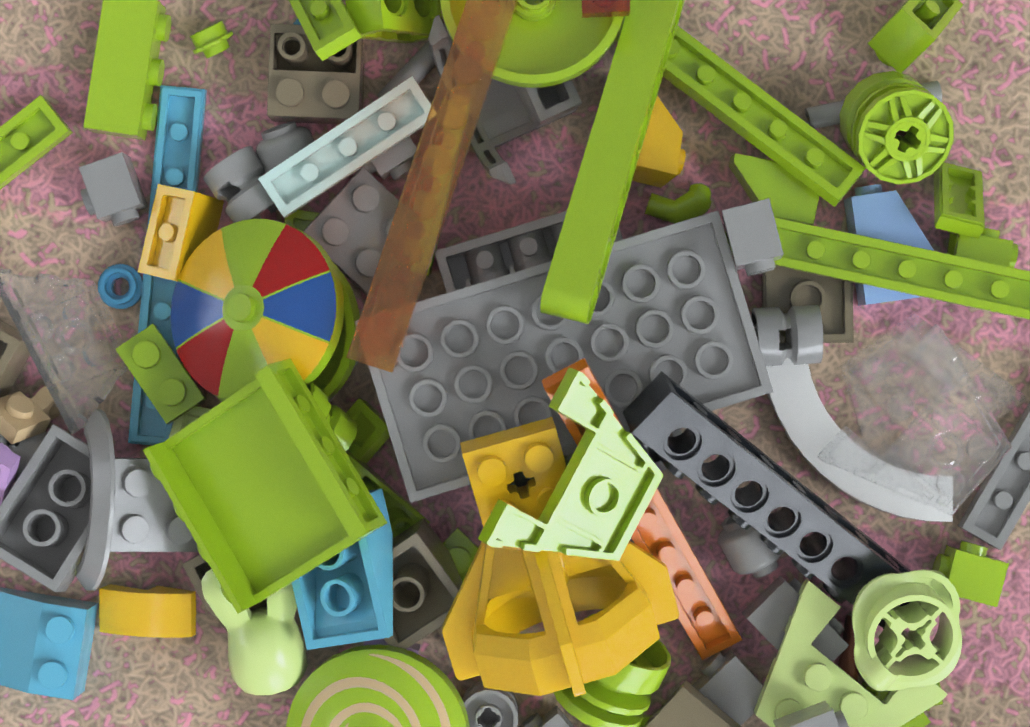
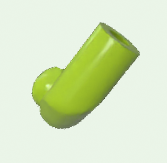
(688, 206)

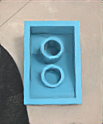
(350, 593)
(45, 643)

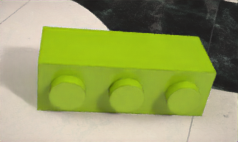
(127, 68)

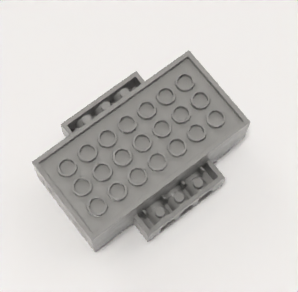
(485, 346)

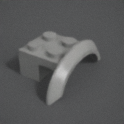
(507, 109)
(126, 507)

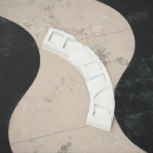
(810, 431)

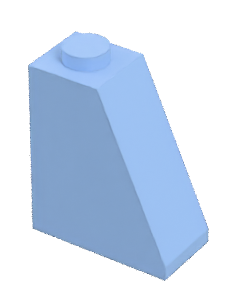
(884, 218)

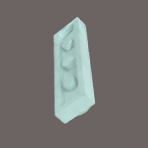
(347, 147)

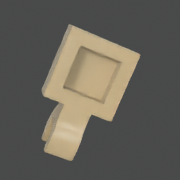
(24, 416)

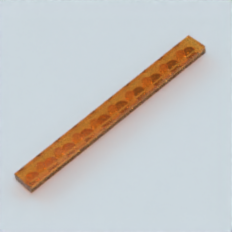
(431, 183)

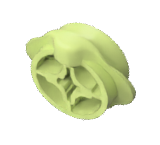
(887, 664)

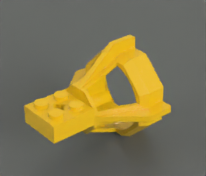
(520, 588)

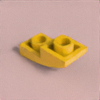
(147, 613)

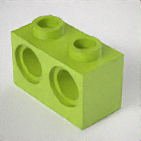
(394, 19)

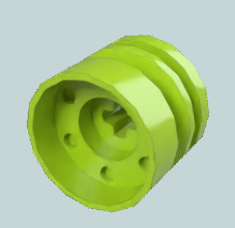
(880, 109)
(621, 697)

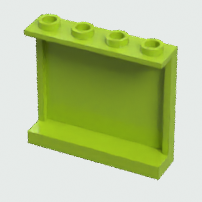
(265, 486)

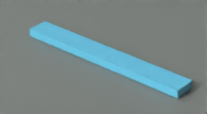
(174, 165)

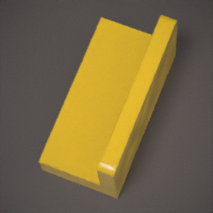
(176, 228)

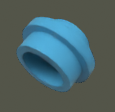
(107, 281)

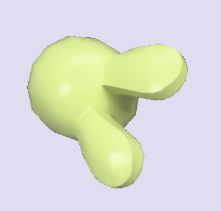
(263, 643)

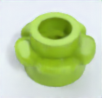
(211, 40)

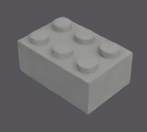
(48, 512)

